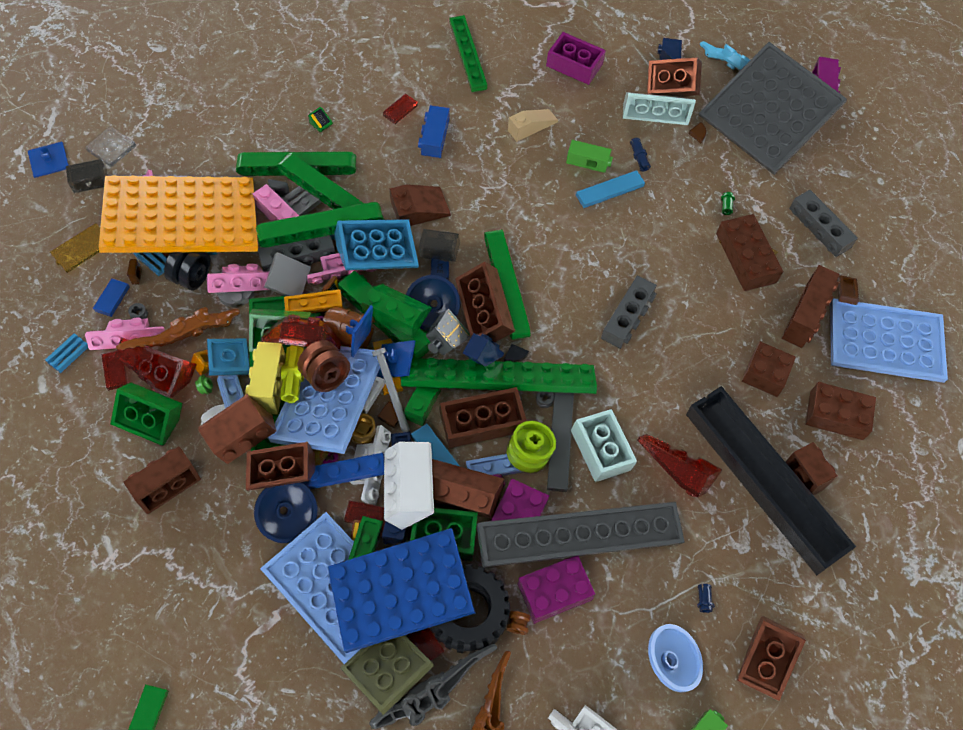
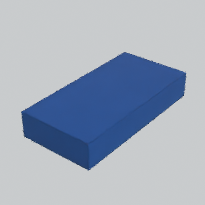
(111, 297)

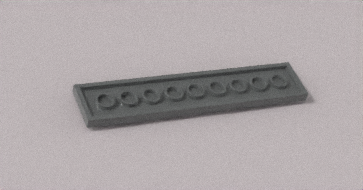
(578, 534)

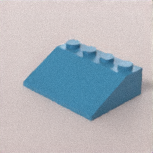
(375, 244)

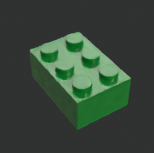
(461, 522)

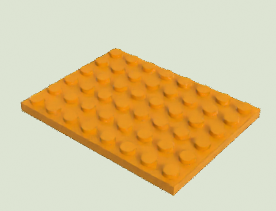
(178, 214)

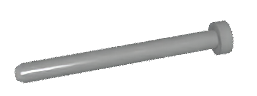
(391, 388)

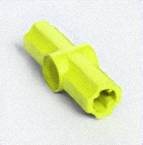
(290, 375)

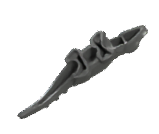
(429, 693)

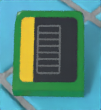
(319, 119)

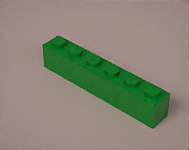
(355, 288)

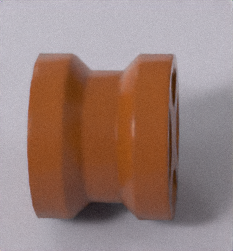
(518, 622)

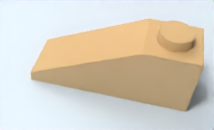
(530, 122)

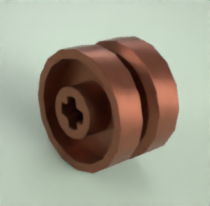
(323, 366)

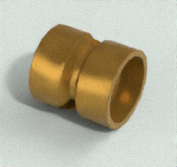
(364, 430)

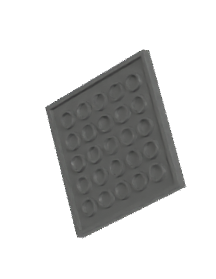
(772, 107)

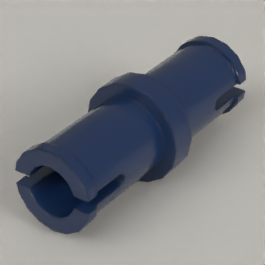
(640, 154)

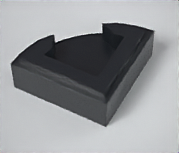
(516, 354)

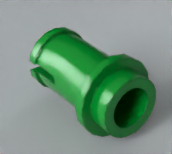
(727, 206)

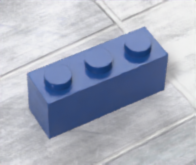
(434, 131)

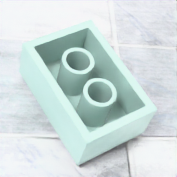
(603, 445)

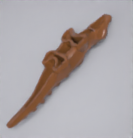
(183, 328)
(489, 713)

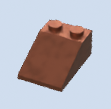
(675, 77)
(418, 203)
(771, 657)

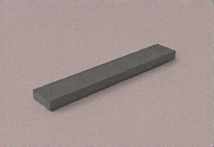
(561, 427)

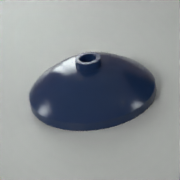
(435, 288)
(299, 515)

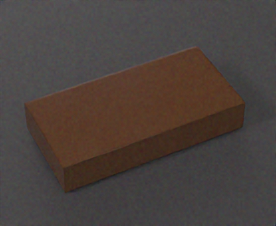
(848, 290)

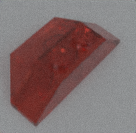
(300, 332)

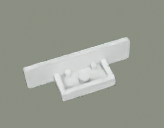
(372, 485)
(586, 720)

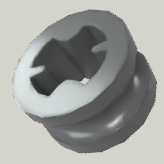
(135, 307)
(544, 404)

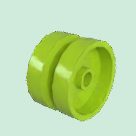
(531, 446)

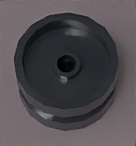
(187, 268)

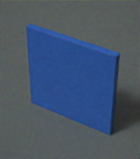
(48, 159)
(360, 330)
(398, 358)

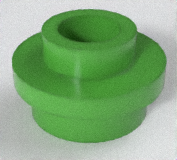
(204, 385)

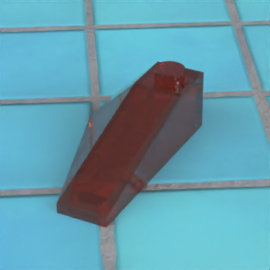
(160, 370)

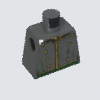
(446, 333)

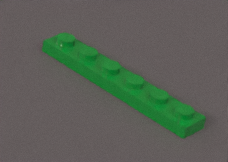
(468, 53)

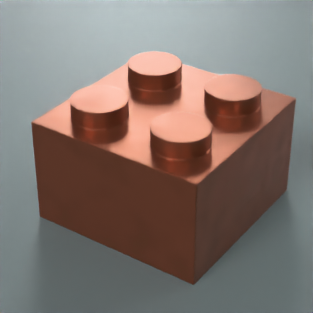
(768, 369)
(812, 468)

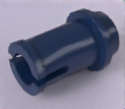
(705, 598)

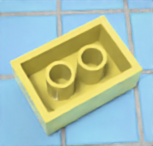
(266, 375)

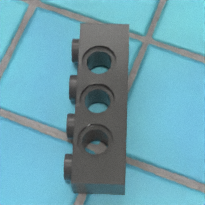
(823, 223)
(304, 249)
(639, 289)

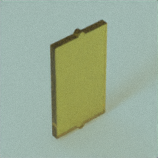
(78, 248)

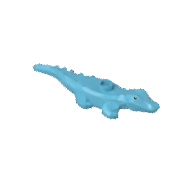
(727, 54)

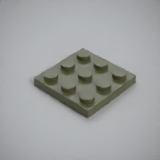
(387, 671)

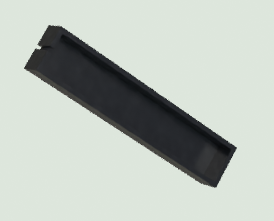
(770, 481)

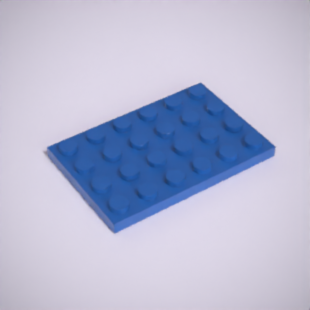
(400, 590)

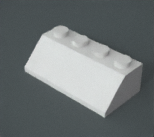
(408, 483)

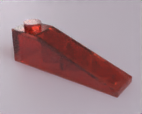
(690, 474)

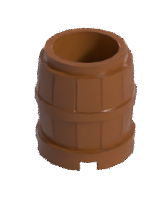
(338, 318)

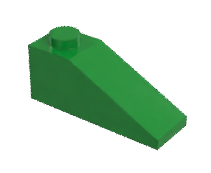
(421, 404)

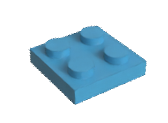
(228, 356)

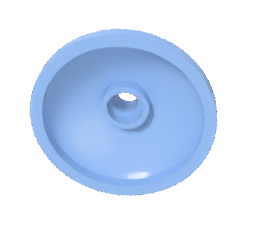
(675, 658)

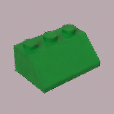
(396, 309)
(263, 319)
(145, 413)

